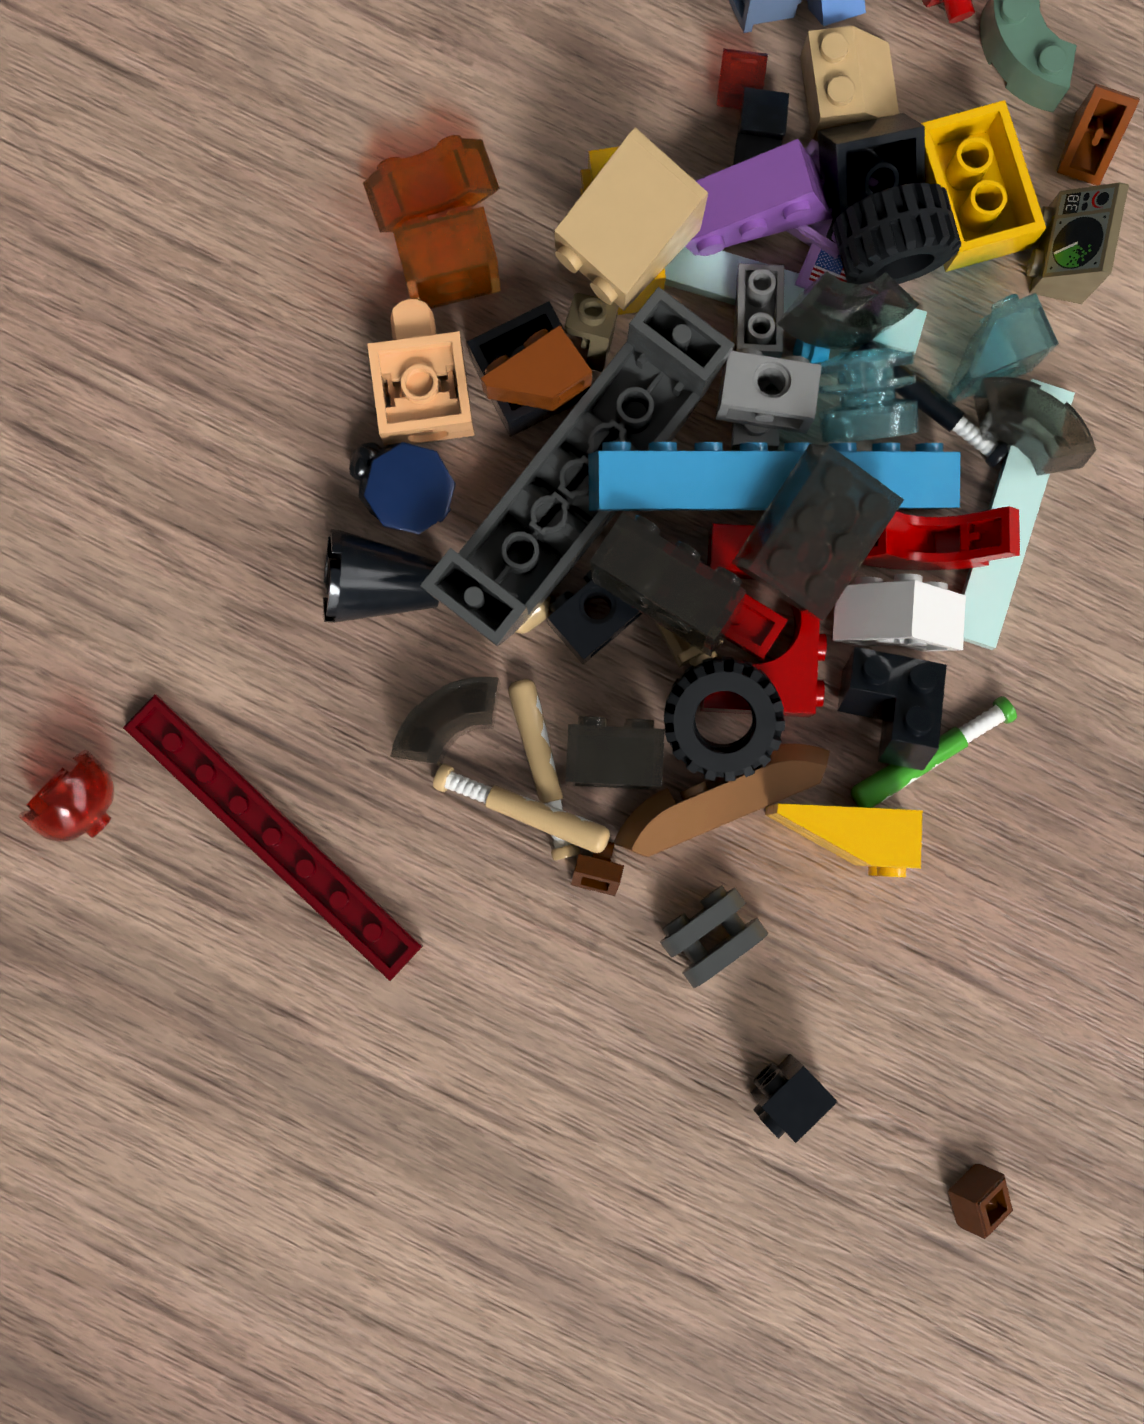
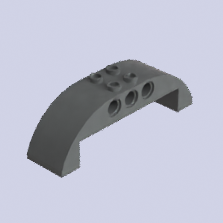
(545, 515)

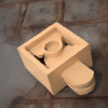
(420, 379)

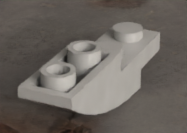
(757, 311)

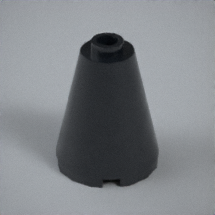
(372, 579)

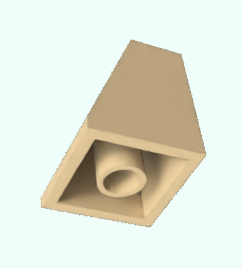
(630, 221)

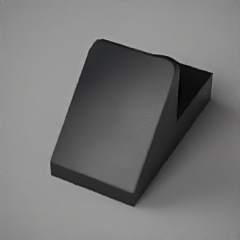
(760, 123)

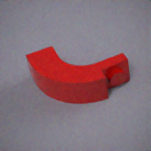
(947, 541)

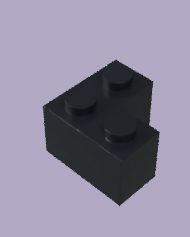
(903, 695)

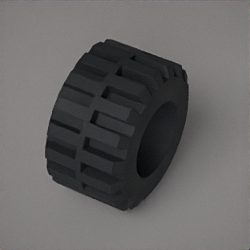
(898, 233)
(731, 758)

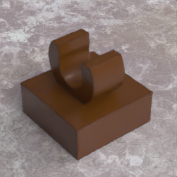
(598, 872)

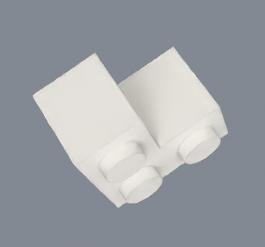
(900, 614)

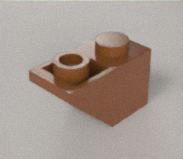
(539, 375)

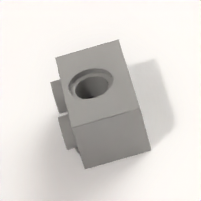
(745, 403)

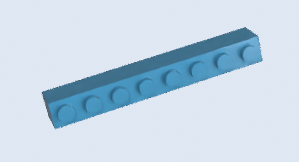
(753, 476)

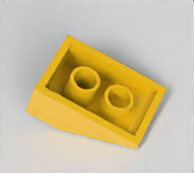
(868, 837)

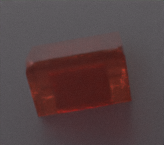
(738, 71)

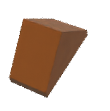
(1096, 134)

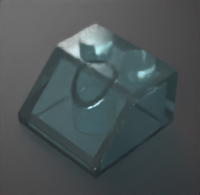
(1005, 345)

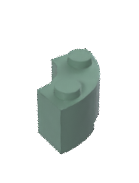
(1026, 52)

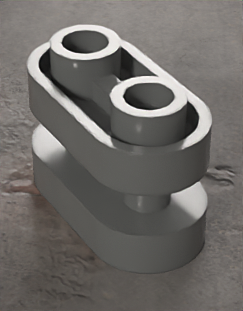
(719, 908)

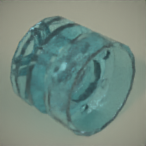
(868, 396)

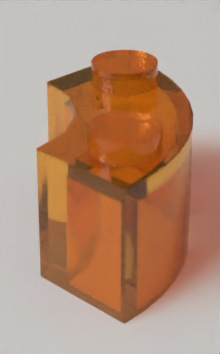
(427, 183)

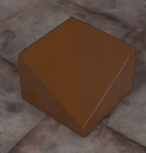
(980, 1200)

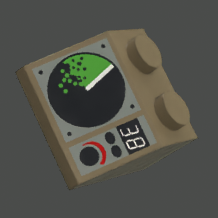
(1078, 242)

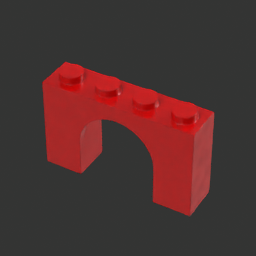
(793, 672)

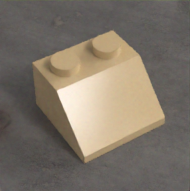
(846, 77)

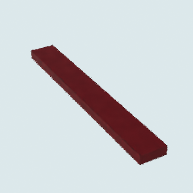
(273, 837)

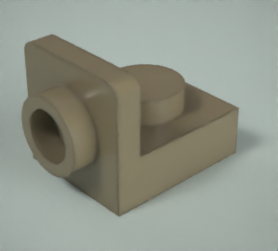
(595, 323)

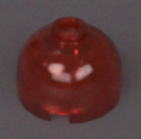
(72, 802)

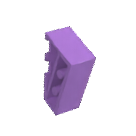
(760, 199)

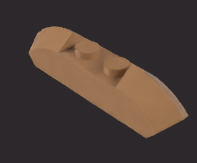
(663, 823)

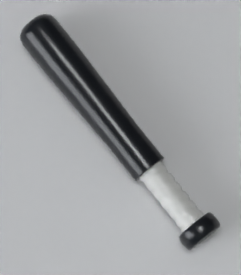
(945, 413)

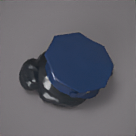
(403, 485)

